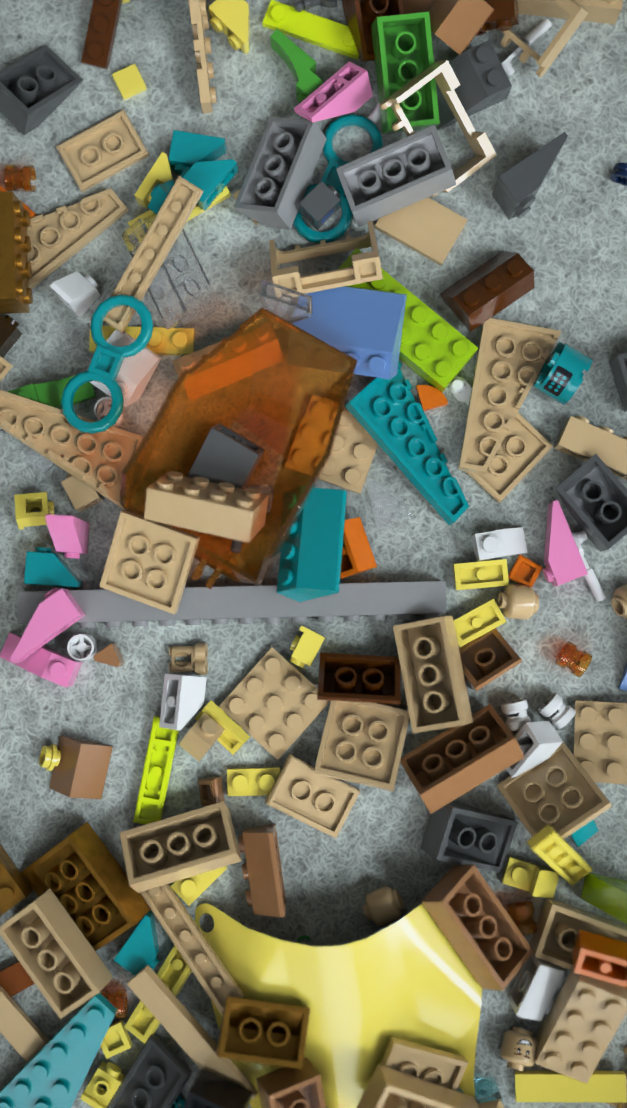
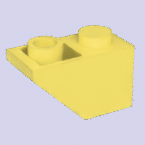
(233, 20)

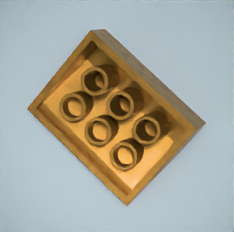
(88, 886)

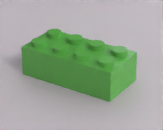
(402, 53)

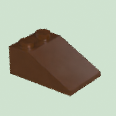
(361, 15)

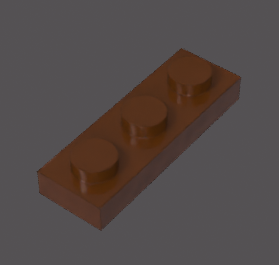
(101, 33)

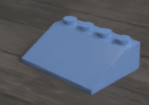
(360, 324)

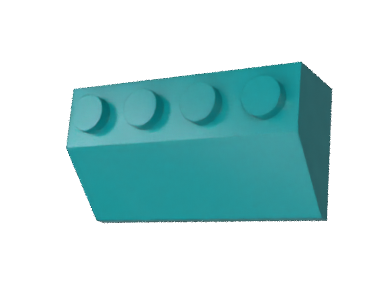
(314, 548)

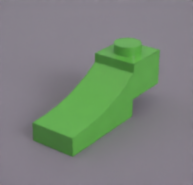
(299, 63)
(51, 392)

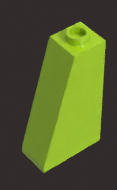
(606, 894)

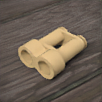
(198, 659)

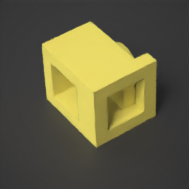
(26, 505)
(305, 647)
(106, 1074)

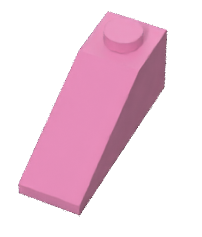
(338, 95)
(69, 535)
(561, 553)
(49, 620)
(44, 662)

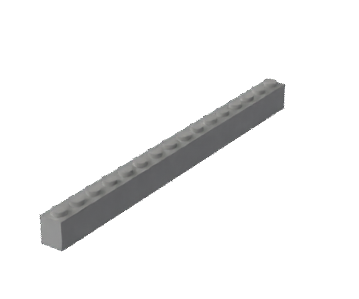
(254, 602)

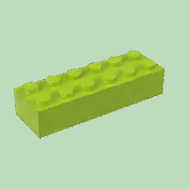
(427, 340)

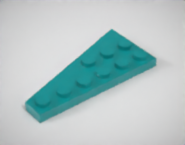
(395, 423)
(61, 1065)

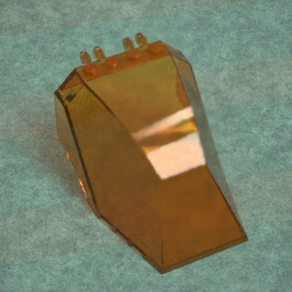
(273, 390)

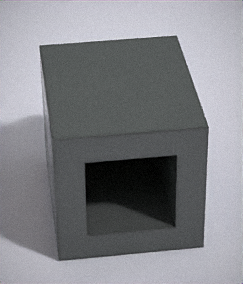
(320, 204)

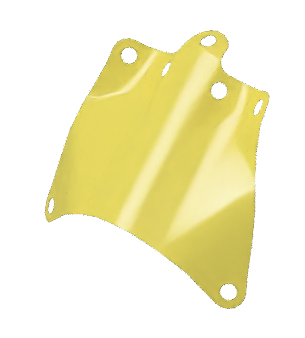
(358, 995)

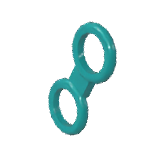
(331, 177)
(106, 363)

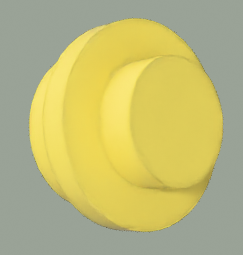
(49, 757)

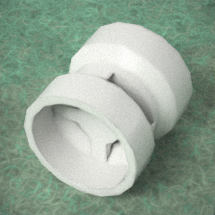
(102, 408)
(77, 647)
(557, 711)
(513, 720)

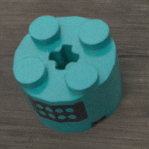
(562, 373)

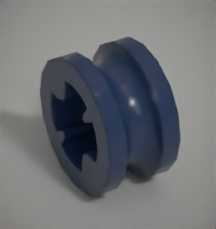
(620, 174)

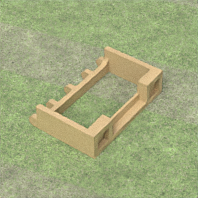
(577, 15)
(447, 82)
(365, 265)

